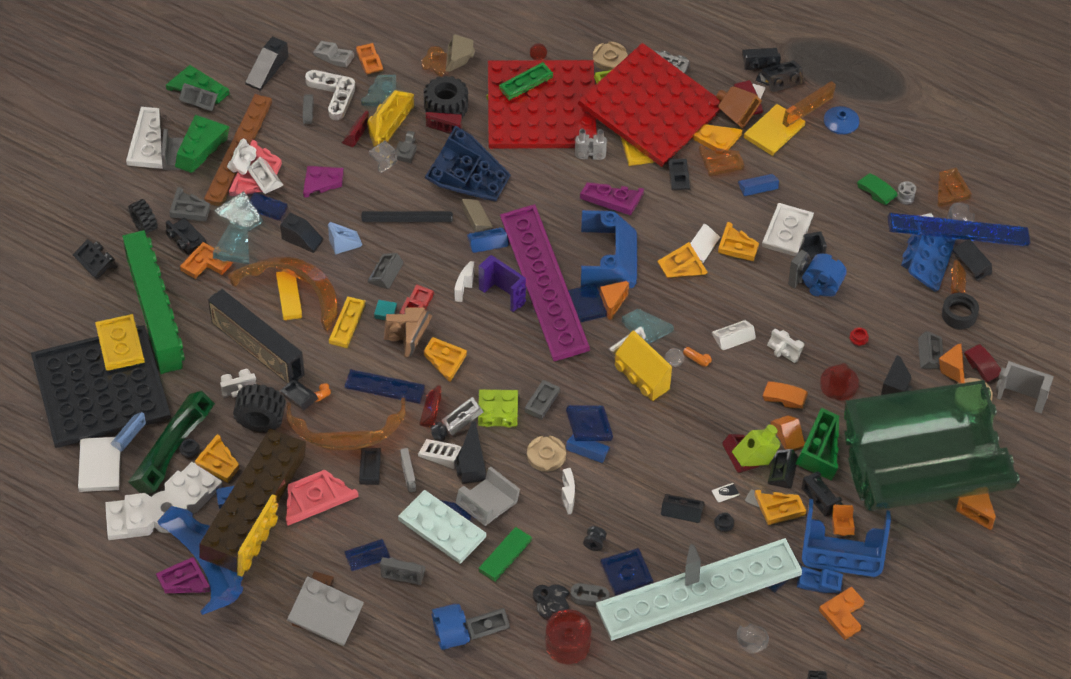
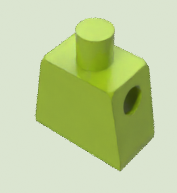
(757, 447)

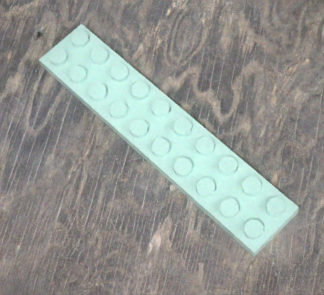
(717, 584)

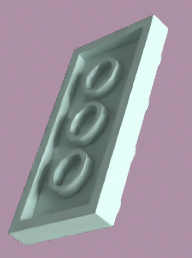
(442, 526)

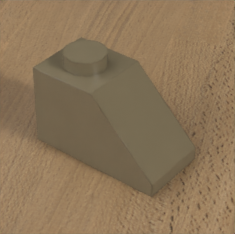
(458, 52)

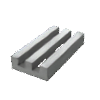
(463, 417)
(407, 470)

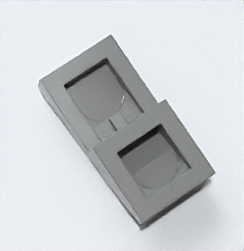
(330, 53)

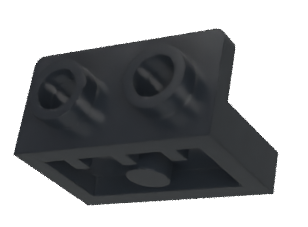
(760, 58)
(783, 75)
(184, 235)
(94, 259)

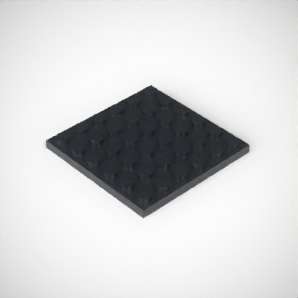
(93, 402)

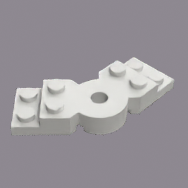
(140, 512)

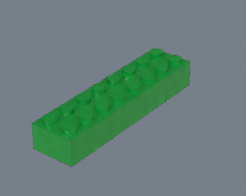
(154, 302)

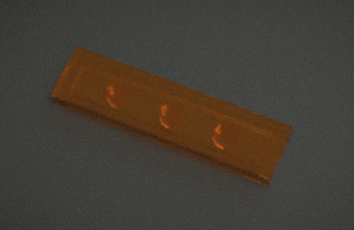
(809, 104)

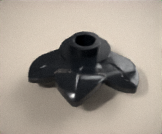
(552, 602)

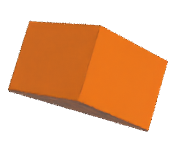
(613, 297)
(952, 364)
(789, 432)
(977, 509)

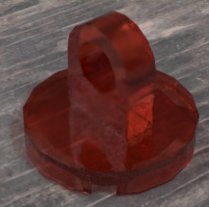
(839, 382)

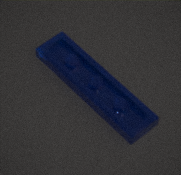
(384, 386)

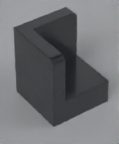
(814, 244)

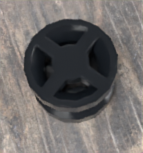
(594, 538)

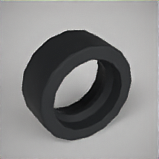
(957, 321)

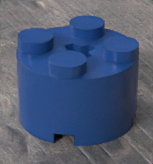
(824, 275)
(450, 626)

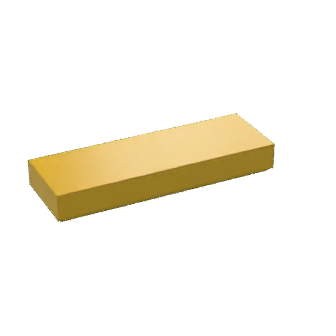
(289, 296)
(347, 322)

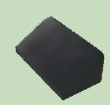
(783, 468)
(682, 508)

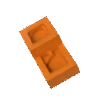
(369, 58)
(787, 394)

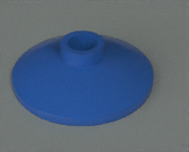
(841, 120)

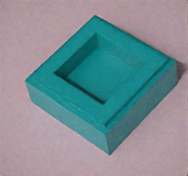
(383, 308)

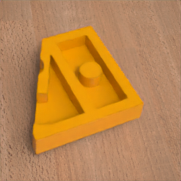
(717, 136)
(738, 244)
(682, 263)
(445, 357)
(218, 460)
(779, 506)

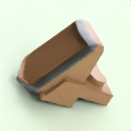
(407, 327)

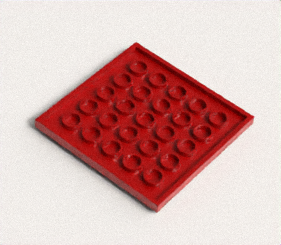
(651, 104)
(545, 114)

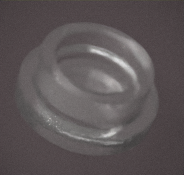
(674, 357)

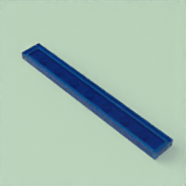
(958, 229)

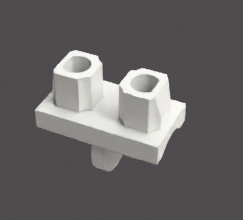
(242, 157)
(784, 345)
(231, 386)

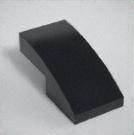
(678, 174)

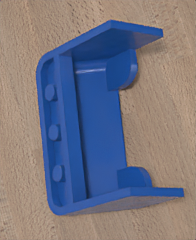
(612, 267)
(841, 554)

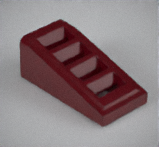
(443, 121)

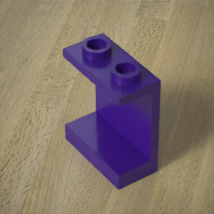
(496, 272)

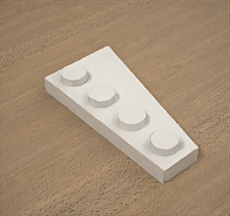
(146, 140)

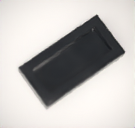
(299, 394)
(370, 466)

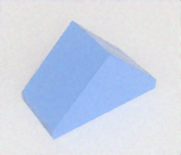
(343, 238)

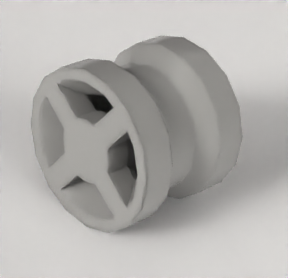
(906, 192)

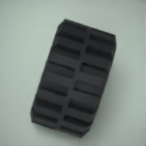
(446, 96)
(259, 408)

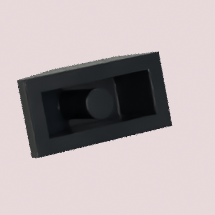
(300, 233)
(897, 379)

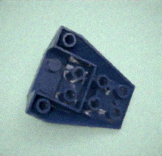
(468, 168)

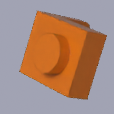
(843, 520)

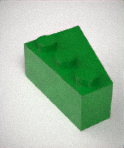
(199, 142)
(821, 445)

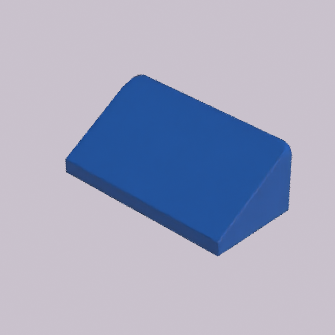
(758, 184)
(488, 240)
(589, 449)

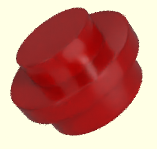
(859, 336)

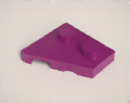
(322, 179)
(183, 578)

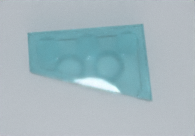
(233, 245)

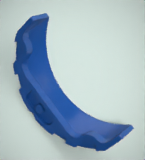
(223, 583)

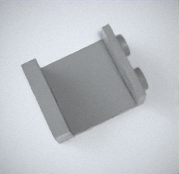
(1025, 381)
(489, 497)

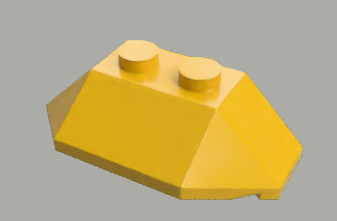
(389, 116)

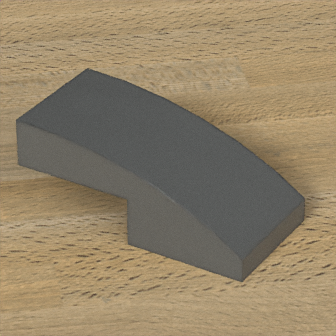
(198, 97)

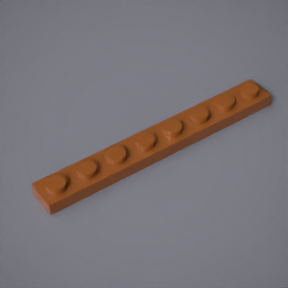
(248, 130)

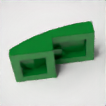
(878, 188)

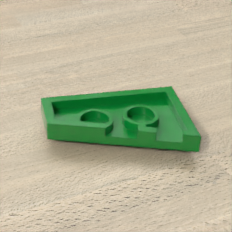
(198, 79)

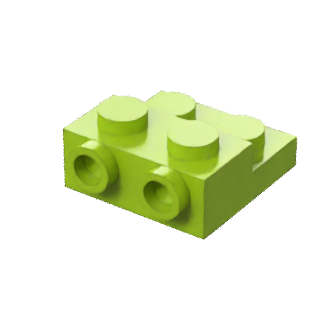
(498, 408)

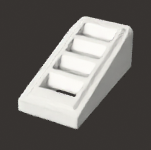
(444, 460)

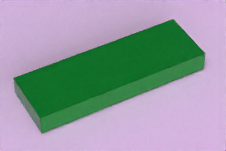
(526, 81)
(505, 554)

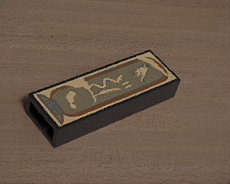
(256, 336)

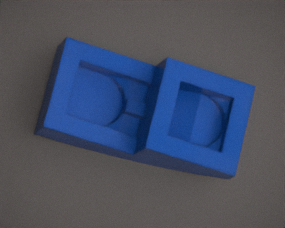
(824, 581)

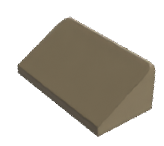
(476, 215)

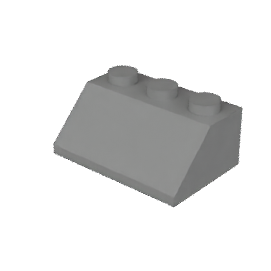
(325, 611)

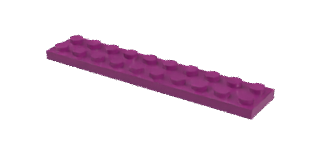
(544, 283)

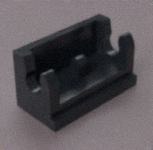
(973, 259)
(820, 493)

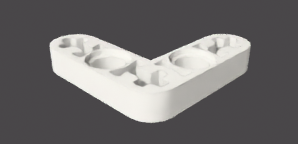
(319, 82)

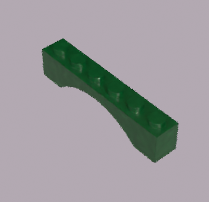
(154, 466)

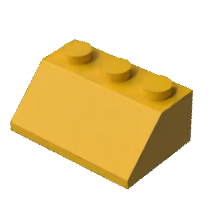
(643, 366)

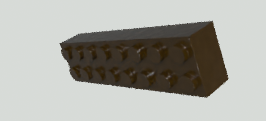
(265, 475)

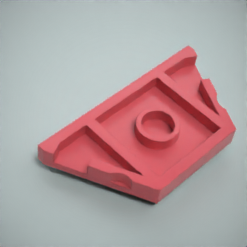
(246, 182)
(316, 495)

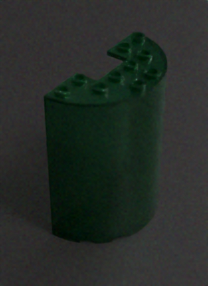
(926, 446)

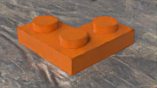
(203, 258)
(839, 610)

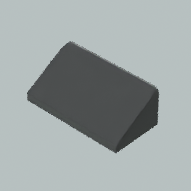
(386, 270)
(930, 350)
(693, 563)
(487, 623)

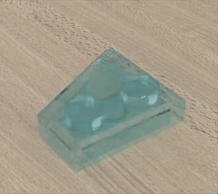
(380, 90)
(240, 212)
(653, 327)

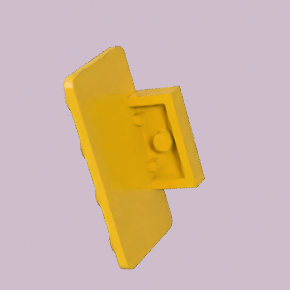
(257, 535)

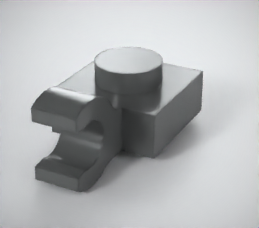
(407, 149)

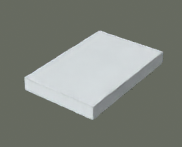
(787, 229)
(98, 465)

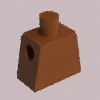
(738, 104)

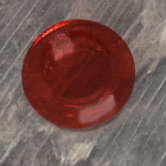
(538, 51)

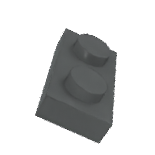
(542, 399)

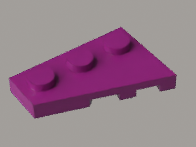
(612, 198)

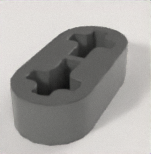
(308, 106)
(589, 594)

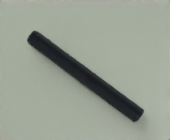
(407, 216)

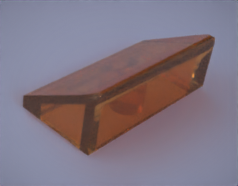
(958, 278)

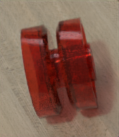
(568, 636)

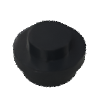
(439, 431)
(189, 448)
(724, 522)

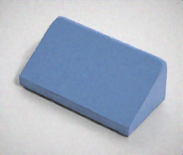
(129, 431)

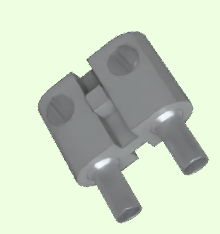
(590, 146)

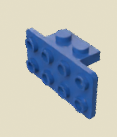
(928, 258)

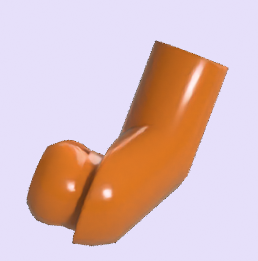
(702, 360)
(324, 392)

